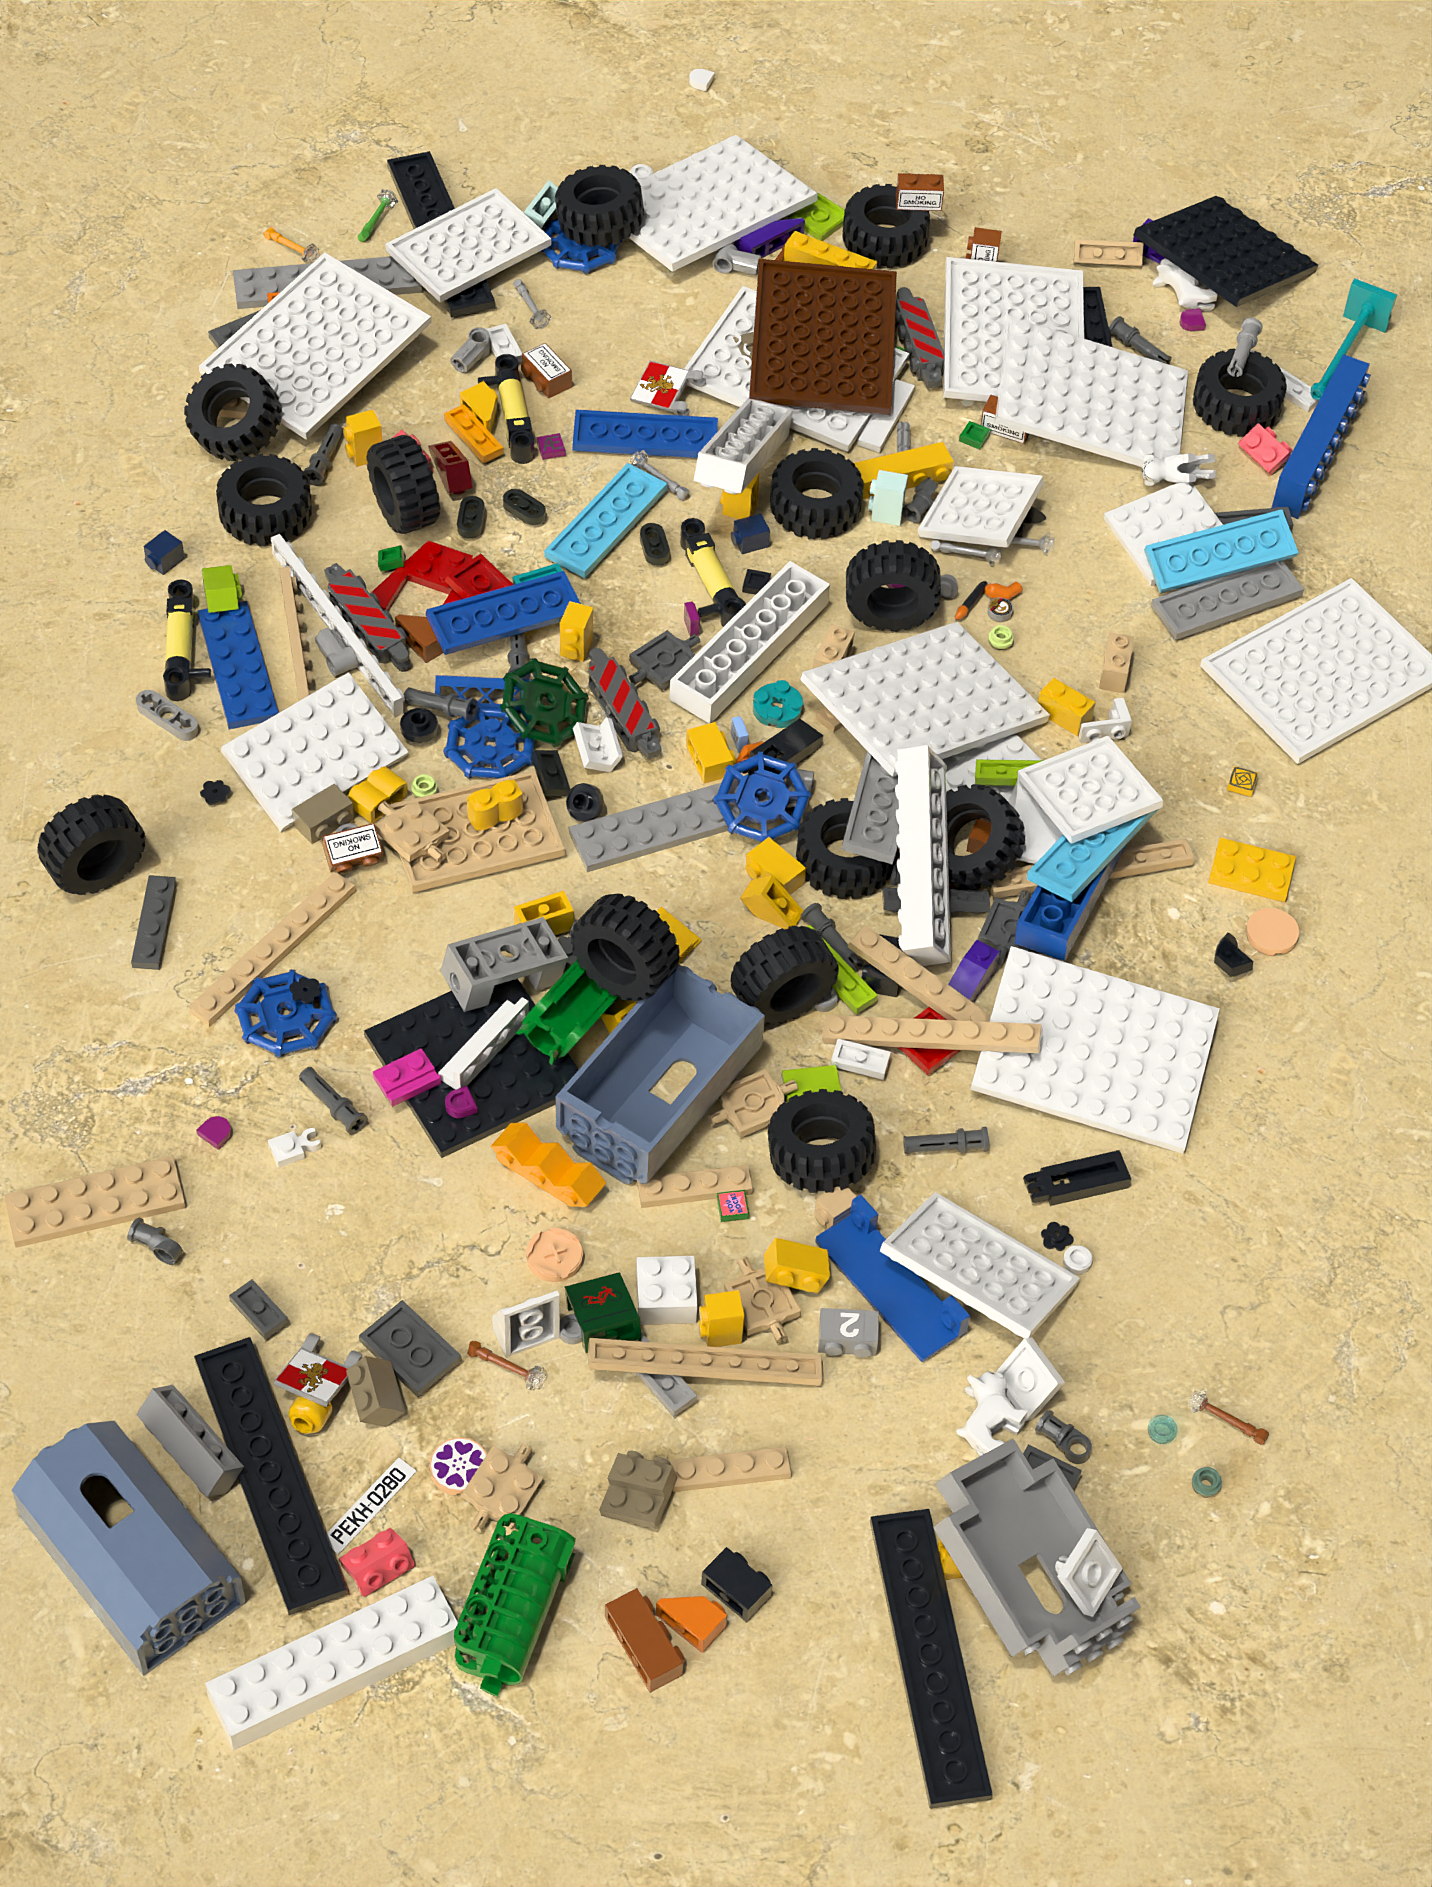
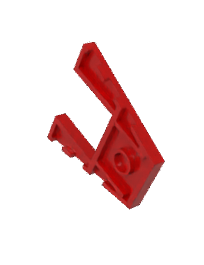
(425, 567)

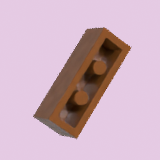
(644, 1639)

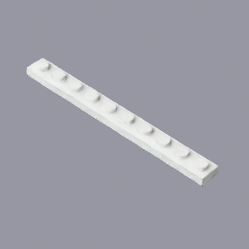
(333, 619)

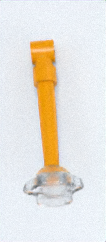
(309, 253)

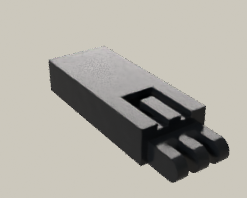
(794, 742)
(1086, 1179)

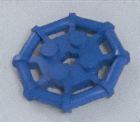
(575, 251)
(480, 754)
(765, 811)
(280, 1025)

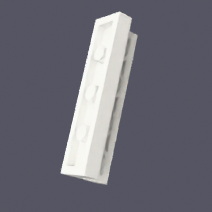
(484, 1044)

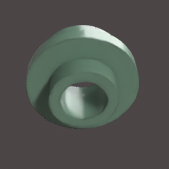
(1210, 1475)

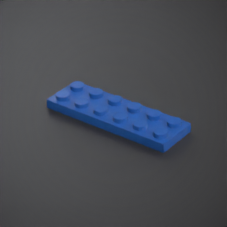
(641, 431)
(501, 612)
(238, 666)

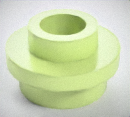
(1001, 637)
(423, 781)

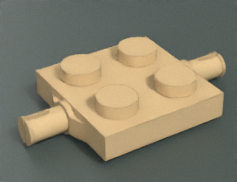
(412, 831)
(751, 1102)
(763, 1303)
(501, 1485)

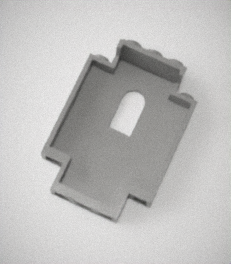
(1003, 1519)

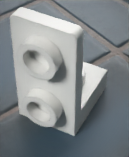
(1116, 727)

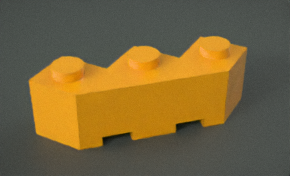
(547, 1166)

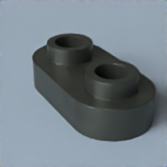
(526, 508)
(470, 517)
(655, 549)

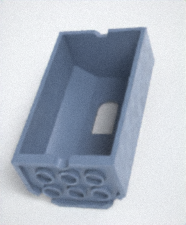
(609, 1098)
(149, 1575)

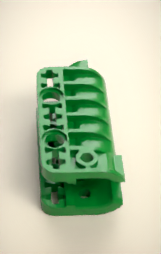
(565, 1013)
(518, 1603)

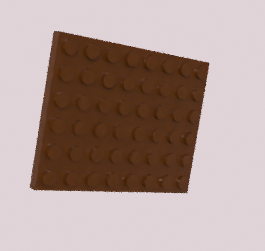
(824, 337)

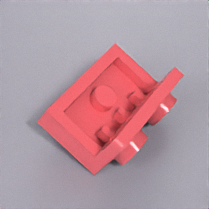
(1265, 449)
(377, 1561)

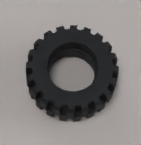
(599, 205)
(884, 244)
(214, 393)
(1236, 412)
(257, 478)
(403, 484)
(816, 515)
(887, 565)
(91, 844)
(1002, 846)
(830, 871)
(625, 947)
(785, 973)
(828, 1164)

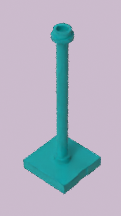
(1365, 306)

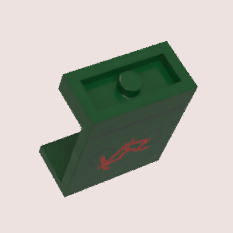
(603, 1309)

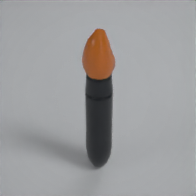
(963, 610)

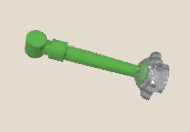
(387, 199)

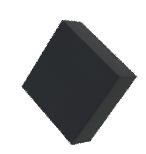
(755, 581)

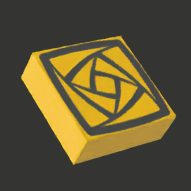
(1242, 781)

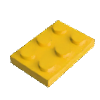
(1252, 869)

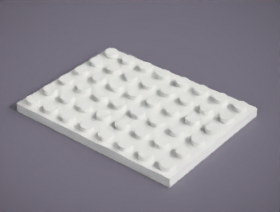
(714, 201)
(978, 311)
(322, 341)
(729, 376)
(1090, 395)
(1323, 670)
(925, 692)
(1107, 1050)

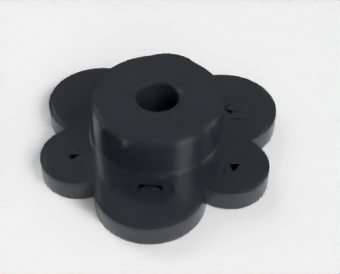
(215, 792)
(305, 990)
(1053, 1241)

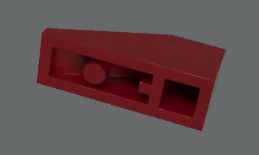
(451, 466)

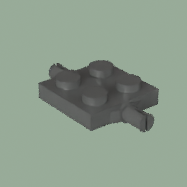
(662, 658)
(1001, 924)

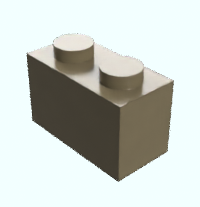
(323, 813)
(375, 1391)

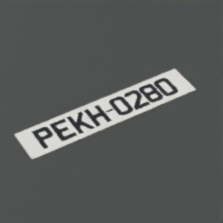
(369, 1505)

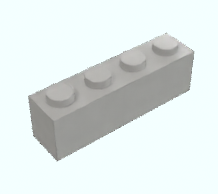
(189, 1440)

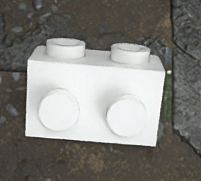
(598, 745)

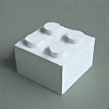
(666, 1290)

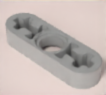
(172, 724)

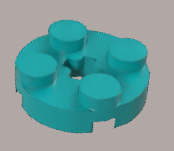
(781, 693)

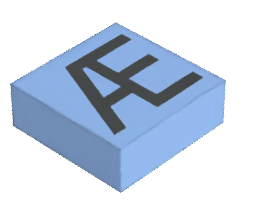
(739, 733)

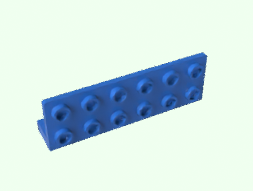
(890, 1287)

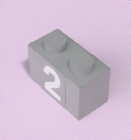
(848, 1332)

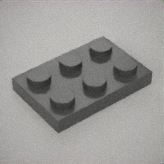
(412, 1346)

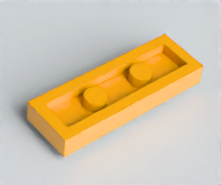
(473, 433)

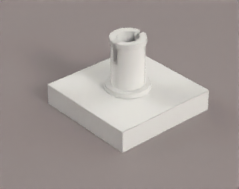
(1030, 1378)
(1088, 1571)

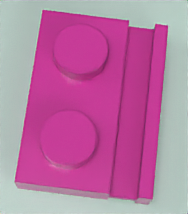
(406, 1077)

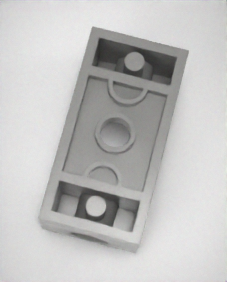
(478, 965)

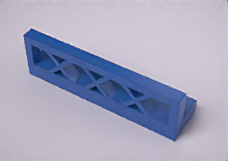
(477, 682)

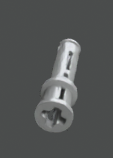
(1246, 341)

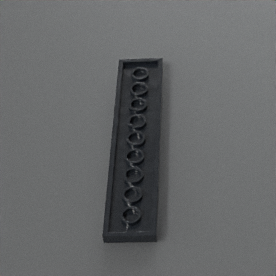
(425, 200)
(270, 1476)
(930, 1659)

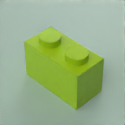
(221, 588)

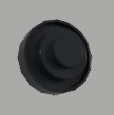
(419, 725)
(584, 802)

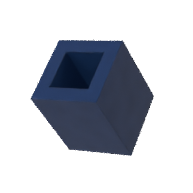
(750, 534)
(163, 552)

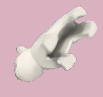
(1188, 289)
(1176, 468)
(992, 1412)

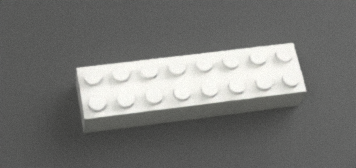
(743, 446)
(749, 642)
(923, 856)
(332, 1662)

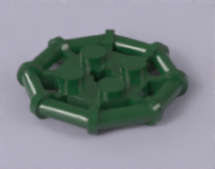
(531, 704)

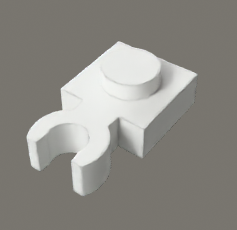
(290, 1148)

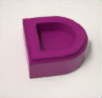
(1192, 320)
(460, 1103)
(215, 1131)

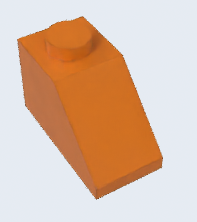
(693, 1619)

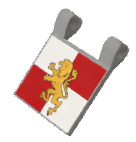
(662, 386)
(313, 1374)

